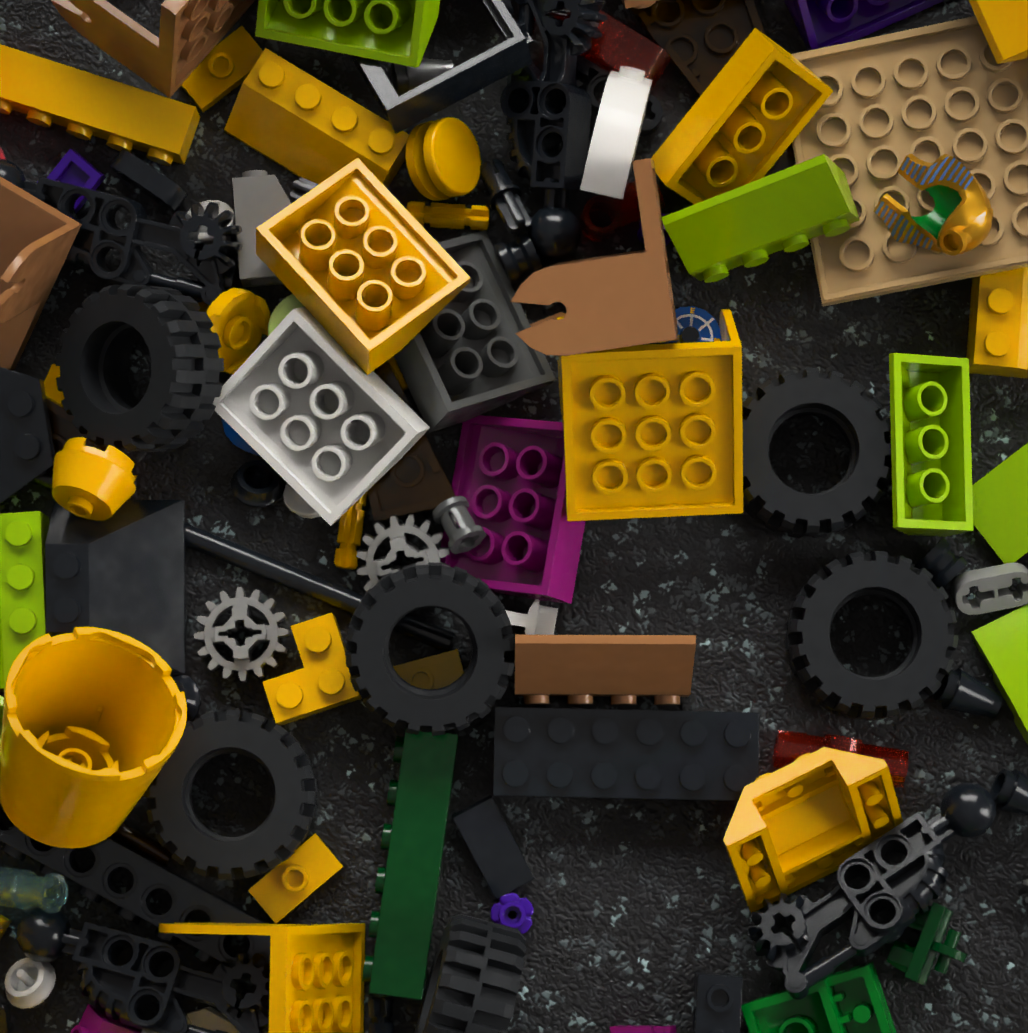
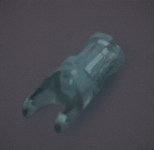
(25, 889)

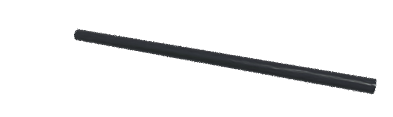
(295, 579)

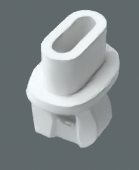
(538, 621)

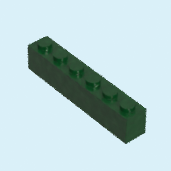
(413, 864)

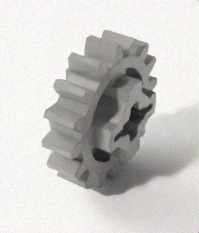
(399, 542)
(241, 615)

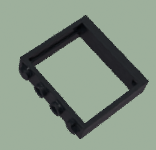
(457, 82)

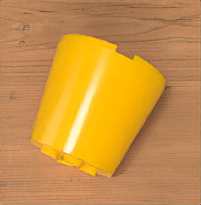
(84, 733)

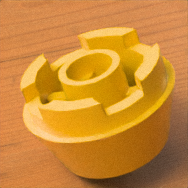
(91, 480)

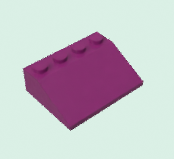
(518, 496)

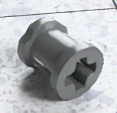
(457, 535)

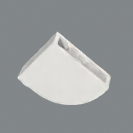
(616, 133)

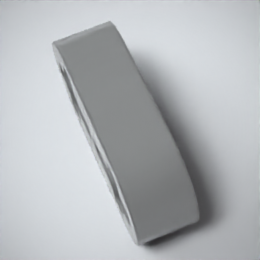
(992, 588)

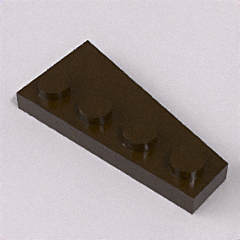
(416, 480)

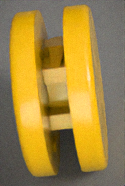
(443, 158)

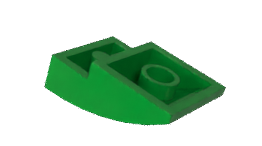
(837, 1004)

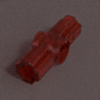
(791, 745)

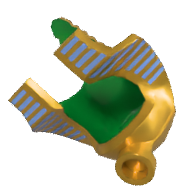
(960, 212)

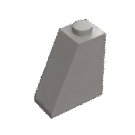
(255, 201)

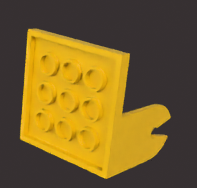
(654, 429)
(312, 973)

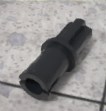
(505, 197)

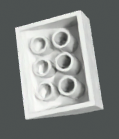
(318, 415)

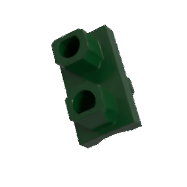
(919, 960)

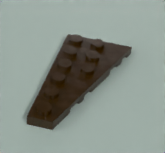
(702, 40)

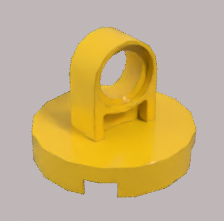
(239, 321)

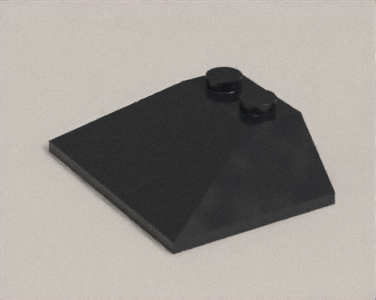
(121, 575)

